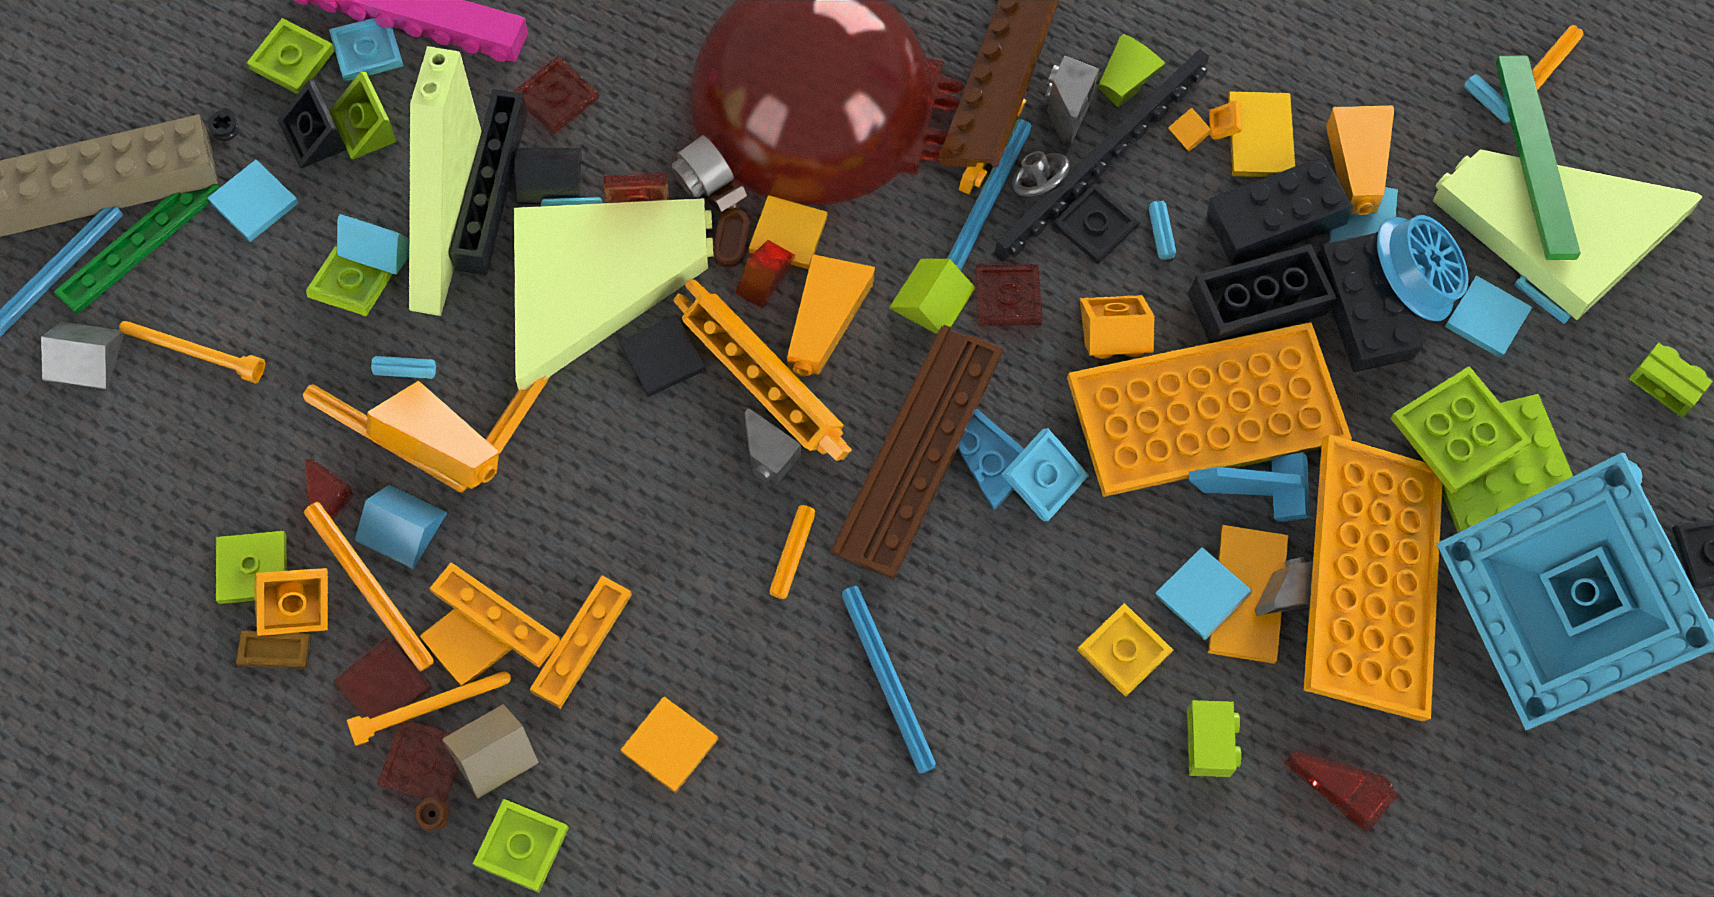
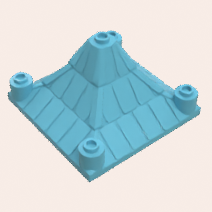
(1578, 592)

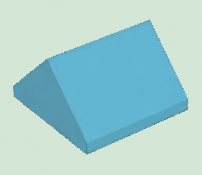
(371, 244)

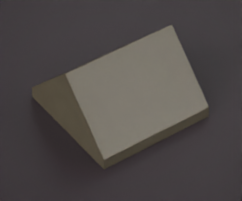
(491, 750)

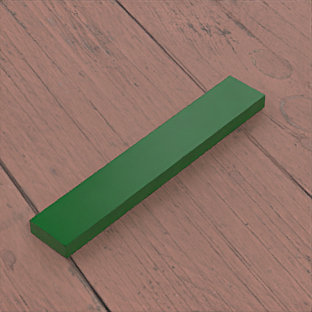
(131, 248)

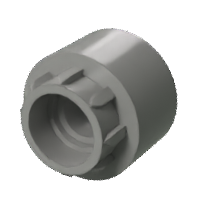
(701, 168)

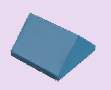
(398, 525)

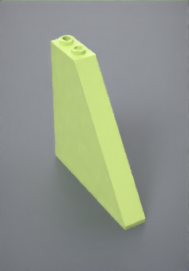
(441, 160)
(1611, 215)
(595, 271)

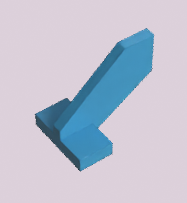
(1285, 483)

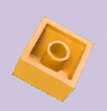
(1117, 326)

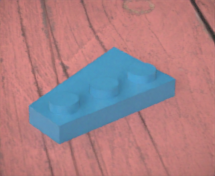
(987, 455)

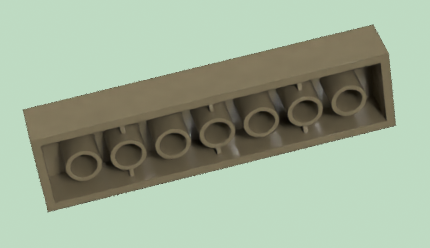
(105, 174)

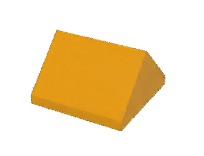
(291, 601)

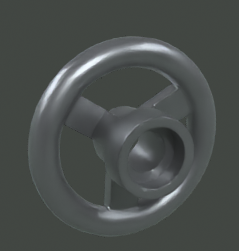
(1038, 167)

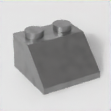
(1070, 96)

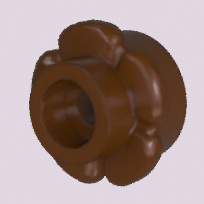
(423, 816)

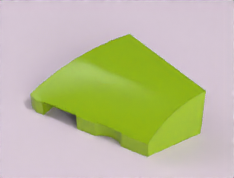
(1128, 70)

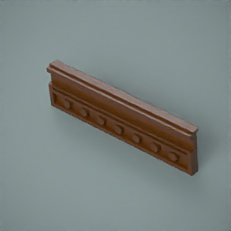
(997, 83)
(917, 452)

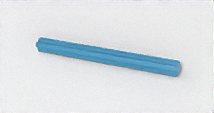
(989, 194)
(57, 266)
(888, 679)

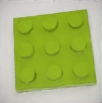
(1460, 430)

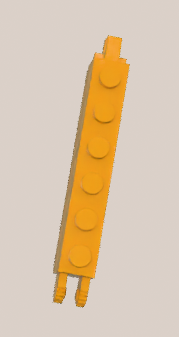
(762, 372)

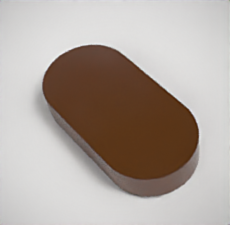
(731, 238)

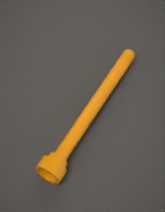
(248, 367)
(364, 728)

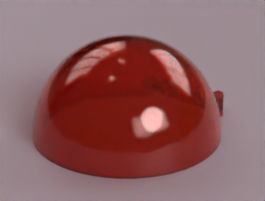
(818, 97)

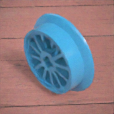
(1422, 265)

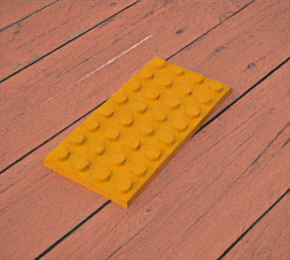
(1206, 408)
(1374, 579)

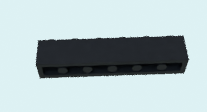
(489, 182)

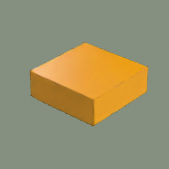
(1225, 120)
(1190, 129)

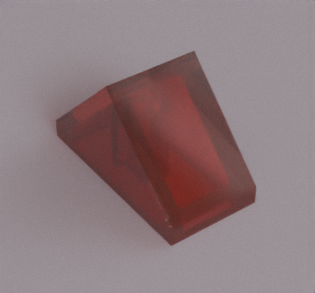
(763, 273)
(326, 488)

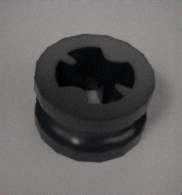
(220, 133)

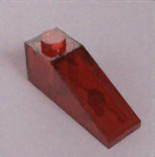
(1350, 789)

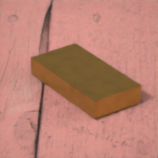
(274, 650)

